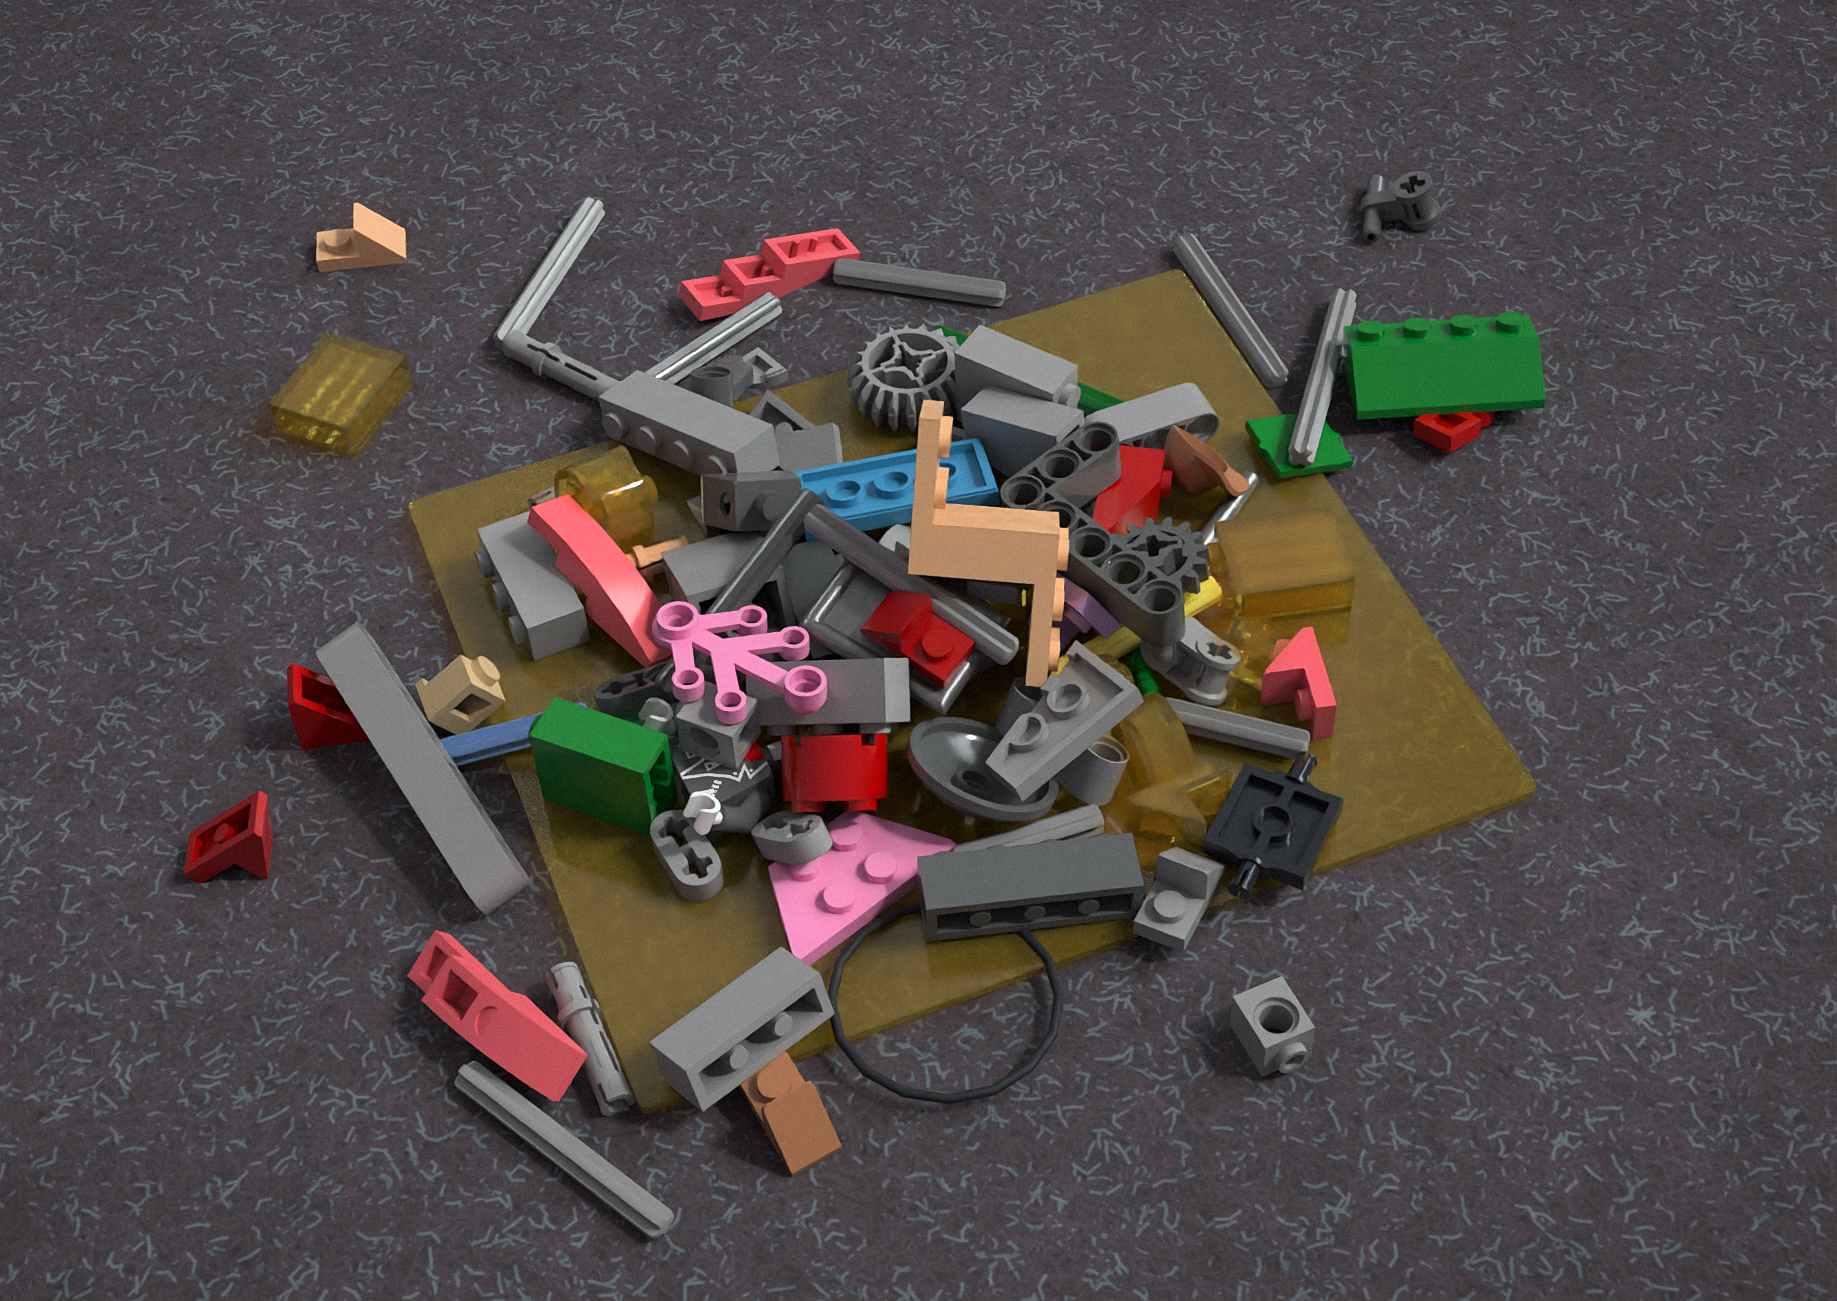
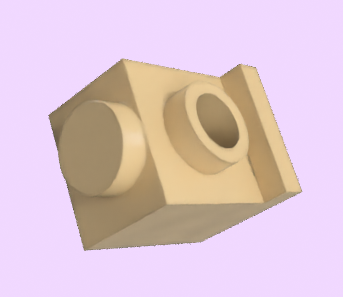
(461, 694)

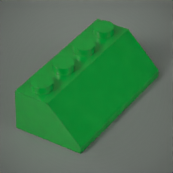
(1443, 366)

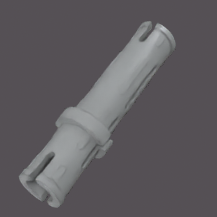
(550, 362)
(581, 1019)

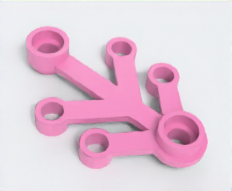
(682, 629)

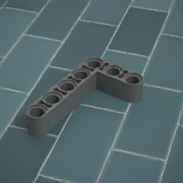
(1097, 560)

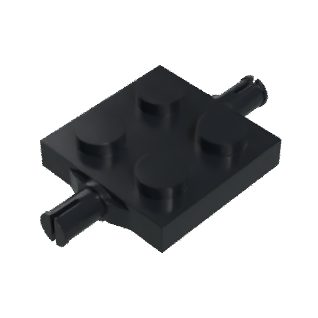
(1273, 825)

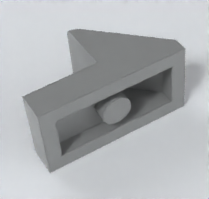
(1178, 897)

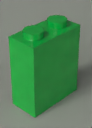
(602, 765)

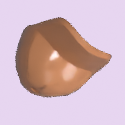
(1199, 466)

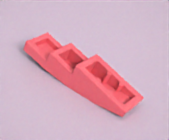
(780, 268)
(614, 588)

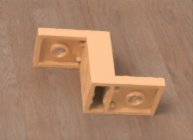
(987, 543)

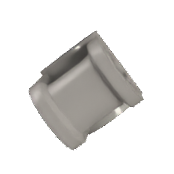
(1194, 661)

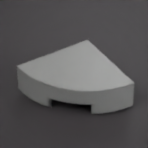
(765, 369)

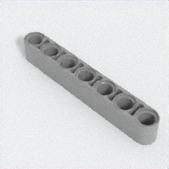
(423, 769)

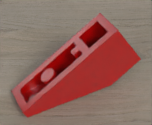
(1136, 492)

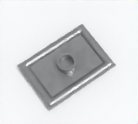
(851, 600)

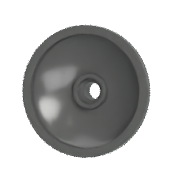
(951, 764)

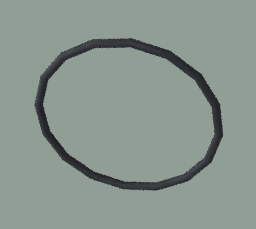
(932, 1096)

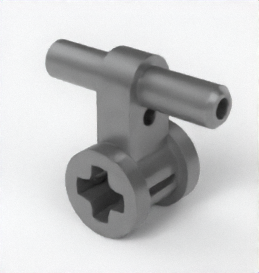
(1399, 204)

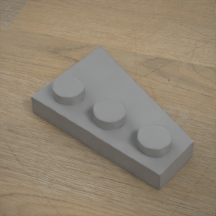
(1066, 721)

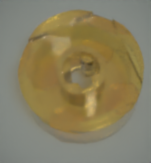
(612, 495)

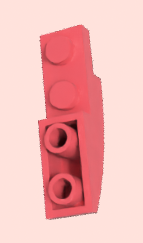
(494, 1018)

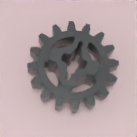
(1172, 551)

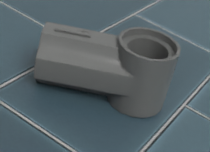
(723, 381)

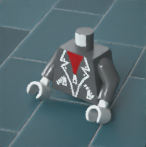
(715, 794)

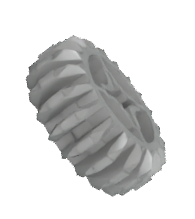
(899, 371)

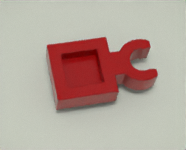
(1451, 431)

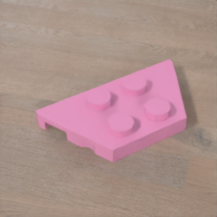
(849, 884)

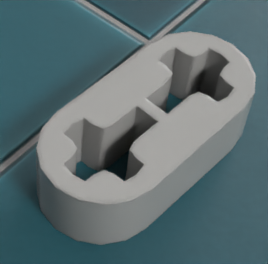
(792, 837)
(676, 858)

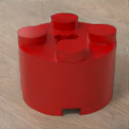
(834, 770)

